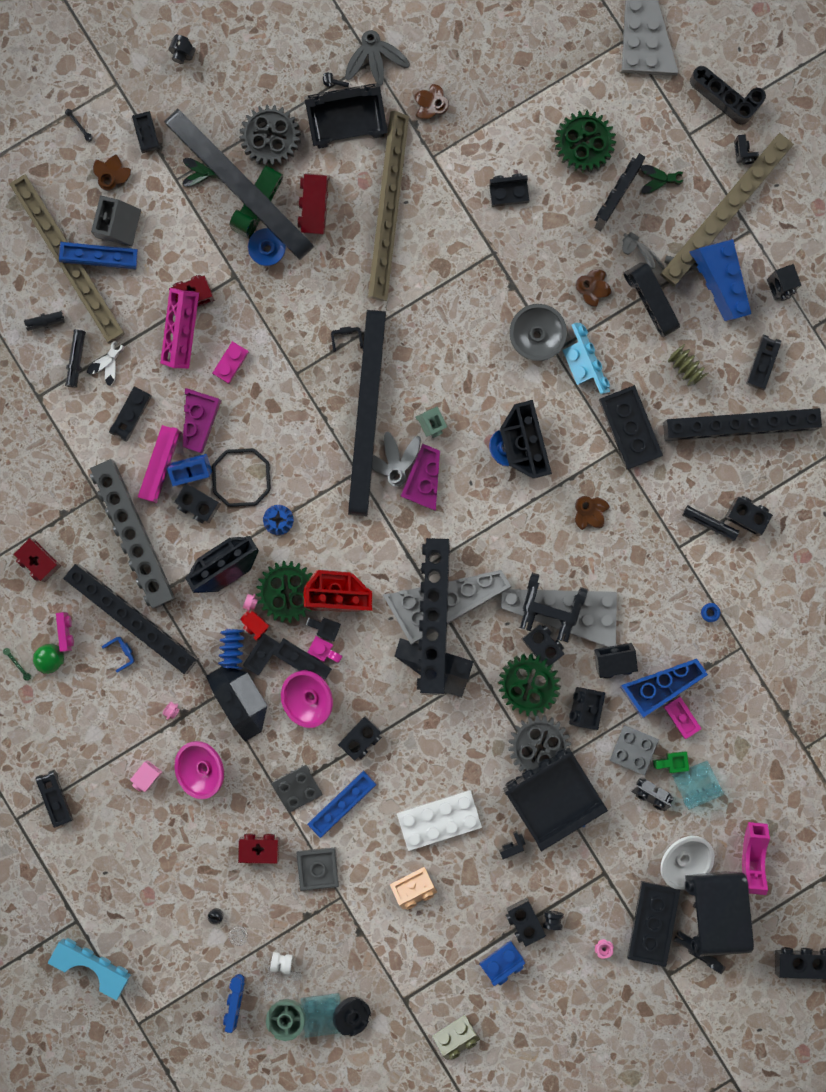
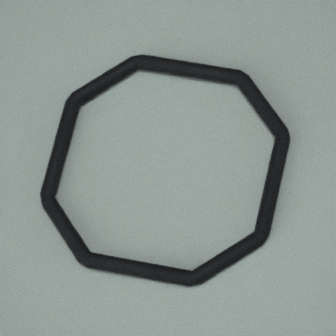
(241, 451)

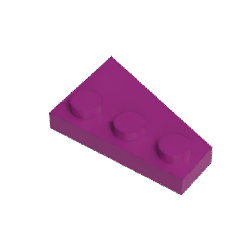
(199, 418)
(423, 478)

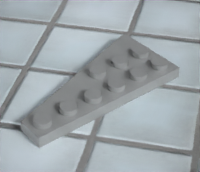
(646, 40)
(463, 597)

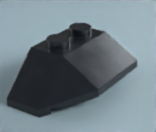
(524, 441)
(222, 565)
(239, 700)

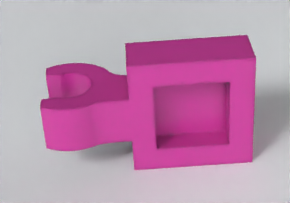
(322, 649)

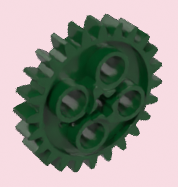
(576, 127)
(269, 593)
(513, 678)

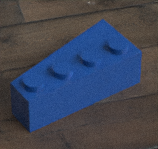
(724, 278)
(657, 689)

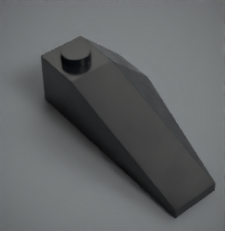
(457, 668)

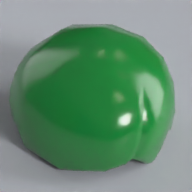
(48, 658)

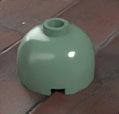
(286, 1019)

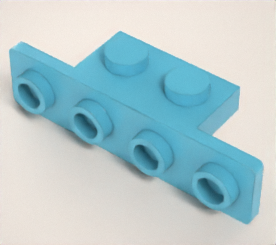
(583, 361)

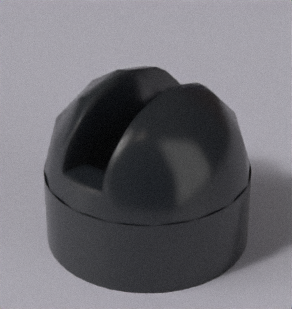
(217, 913)

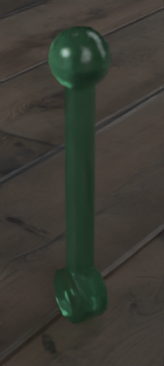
(26, 676)

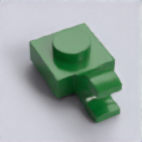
(675, 762)

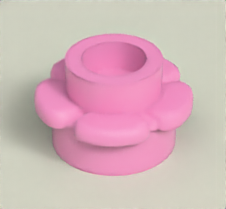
(250, 602)
(171, 710)
(609, 949)

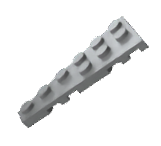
(595, 619)

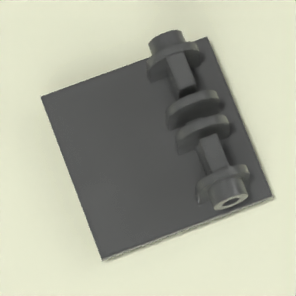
(634, 750)
(297, 788)

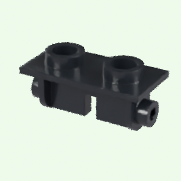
(644, 791)

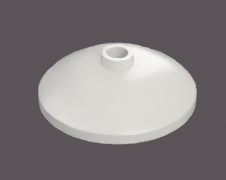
(686, 857)

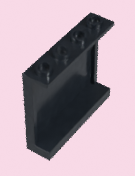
(555, 798)

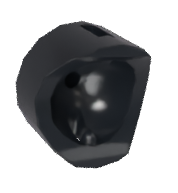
(181, 52)

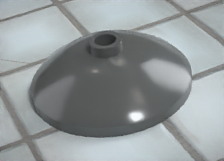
(538, 319)

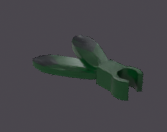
(201, 174)
(660, 178)

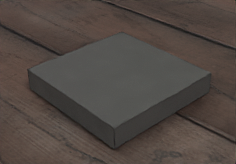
(317, 869)

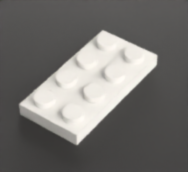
(439, 820)

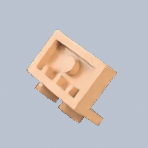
(413, 889)

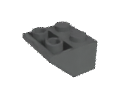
(115, 221)

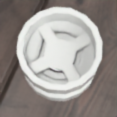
(281, 963)

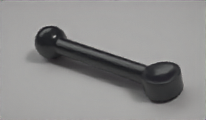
(88, 137)

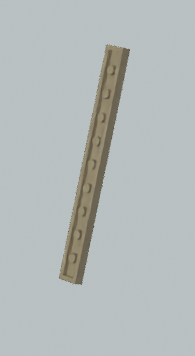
(388, 206)
(727, 208)
(75, 272)

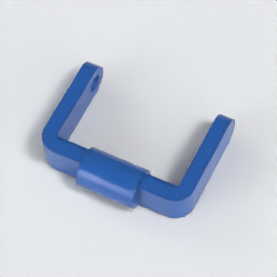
(126, 649)

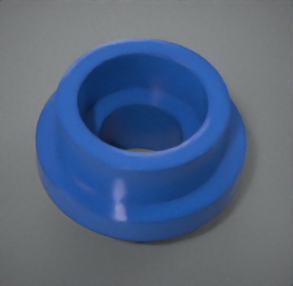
(716, 612)

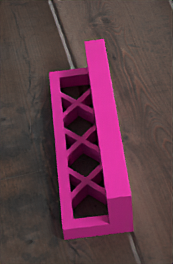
(182, 328)
(158, 464)

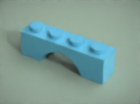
(111, 978)

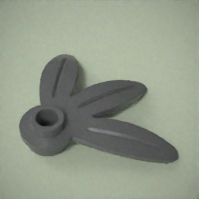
(373, 49)
(629, 244)
(396, 466)

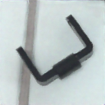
(343, 331)

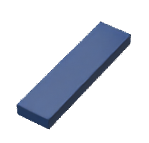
(98, 255)
(341, 804)

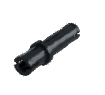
(75, 358)
(711, 523)

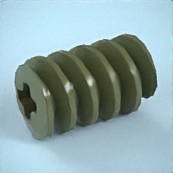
(687, 365)

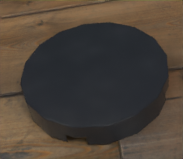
(351, 1016)

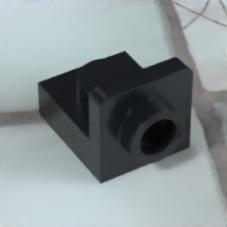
(741, 151)
(510, 849)

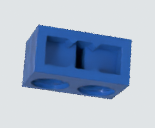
(189, 470)

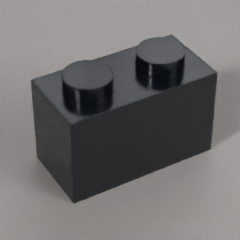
(616, 660)

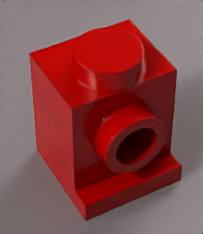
(254, 624)

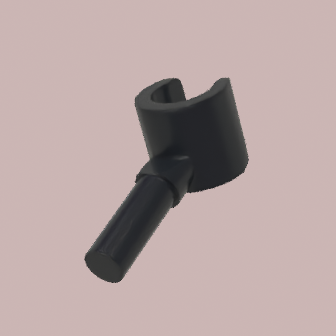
(329, 81)

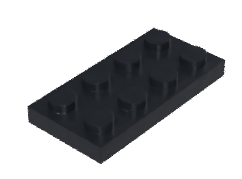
(621, 187)
(630, 427)
(653, 924)

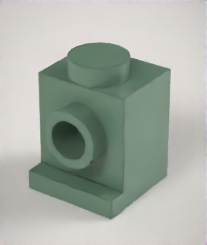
(436, 418)

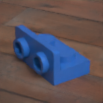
(503, 963)

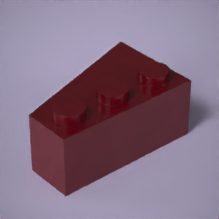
(313, 203)

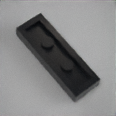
(300, 659)

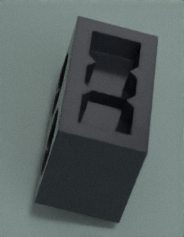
(784, 282)
(199, 500)
(747, 520)
(540, 648)
(356, 734)
(529, 920)

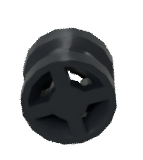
(553, 920)

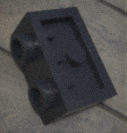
(509, 190)
(586, 708)

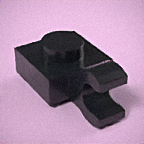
(326, 628)

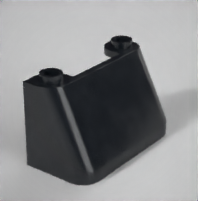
(346, 114)
(721, 913)

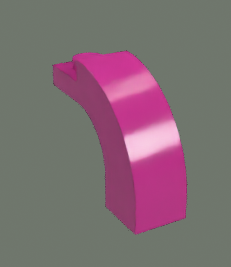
(754, 855)

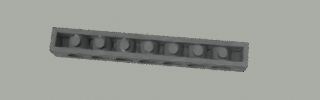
(98, 476)

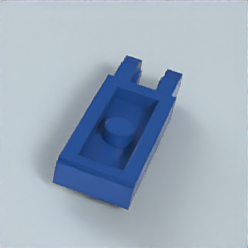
(234, 1002)

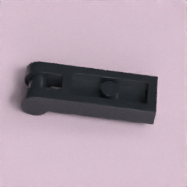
(763, 363)
(130, 413)
(54, 799)

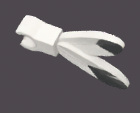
(107, 362)

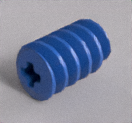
(231, 648)

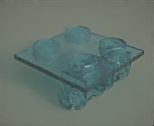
(698, 785)
(319, 1014)

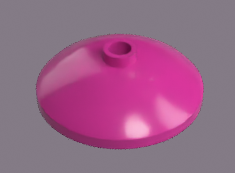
(299, 702)
(199, 770)

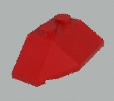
(336, 592)

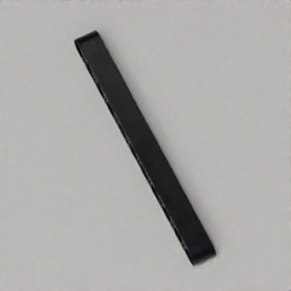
(239, 184)
(367, 413)

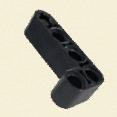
(726, 92)
(653, 298)

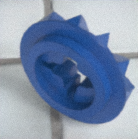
(284, 526)

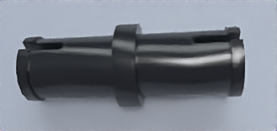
(44, 320)

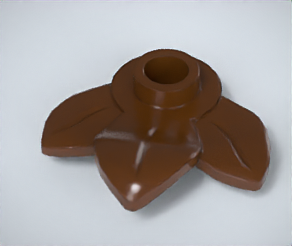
(429, 100)
(111, 170)
(596, 287)
(592, 514)

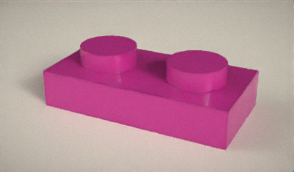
(230, 362)
(66, 640)
(682, 717)

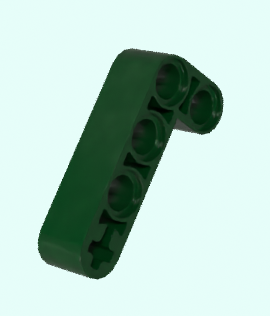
(245, 221)

